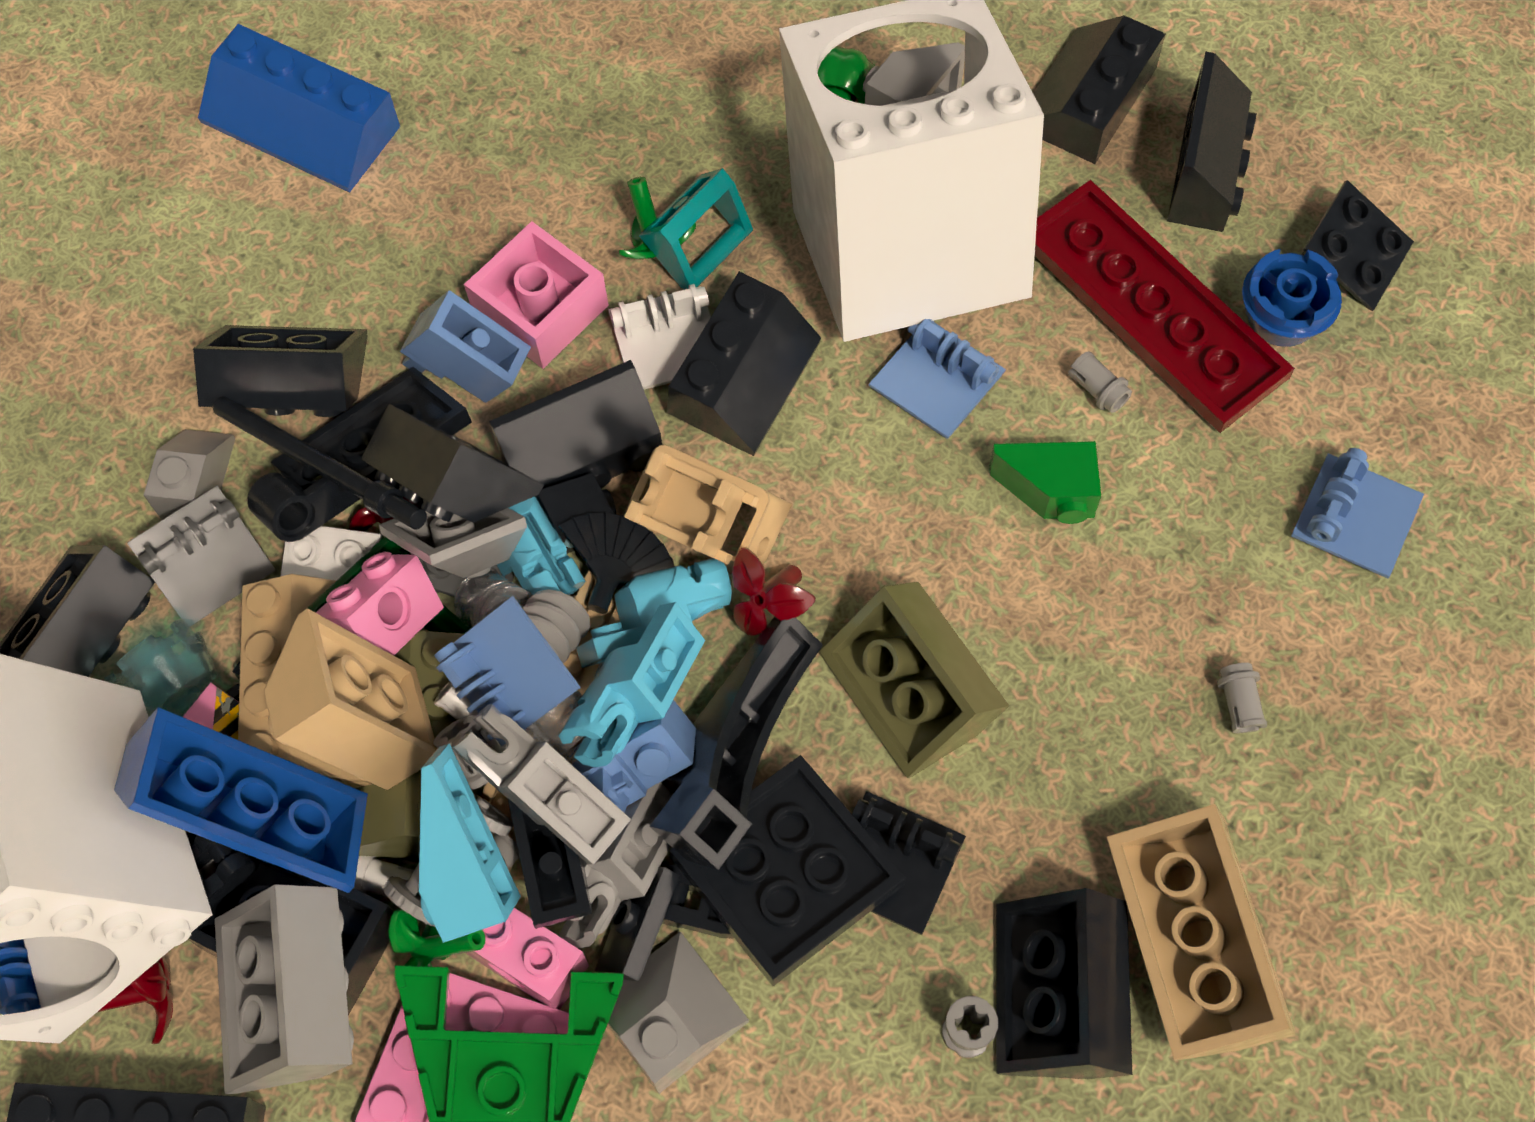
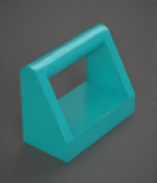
(663, 233)

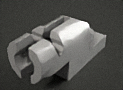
(543, 785)
(623, 869)

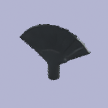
(614, 552)

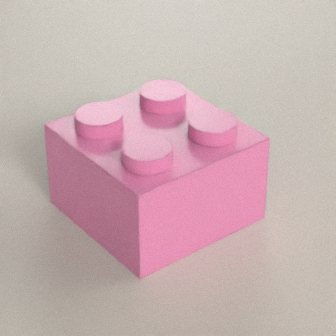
(539, 292)

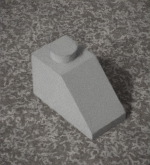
(187, 469)

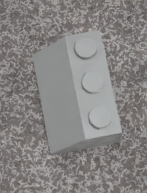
(282, 988)

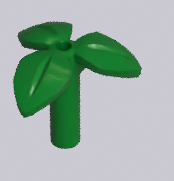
(644, 217)
(406, 938)

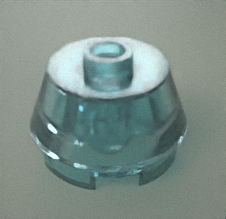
(168, 670)

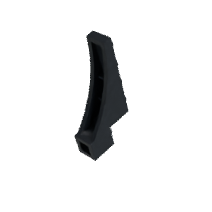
(713, 794)

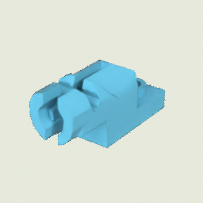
(541, 555)
(694, 588)
(633, 686)

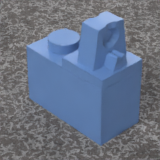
(465, 347)
(650, 756)

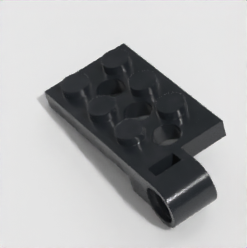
(296, 505)

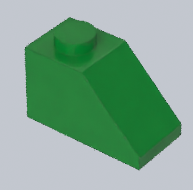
(1051, 477)

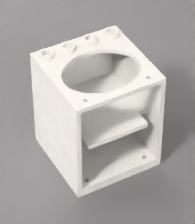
(918, 198)
(79, 871)

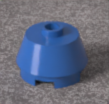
(1291, 297)

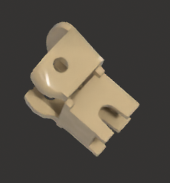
(699, 504)

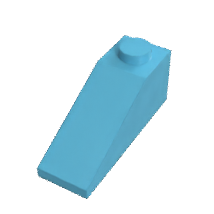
(460, 865)

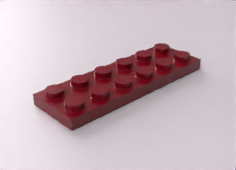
(1158, 306)

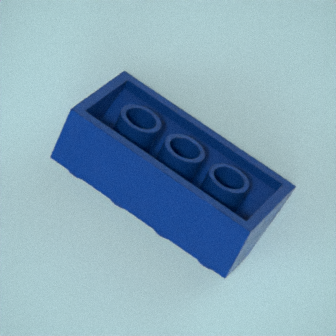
(296, 108)
(243, 798)

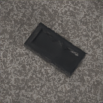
(636, 928)

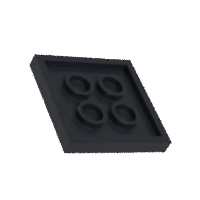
(795, 873)

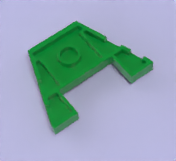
(503, 1073)

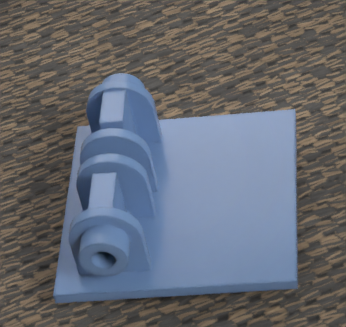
(937, 377)
(1357, 513)
(507, 666)

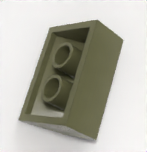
(912, 677)

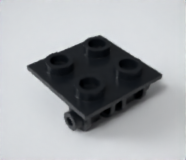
(1360, 245)
(919, 850)

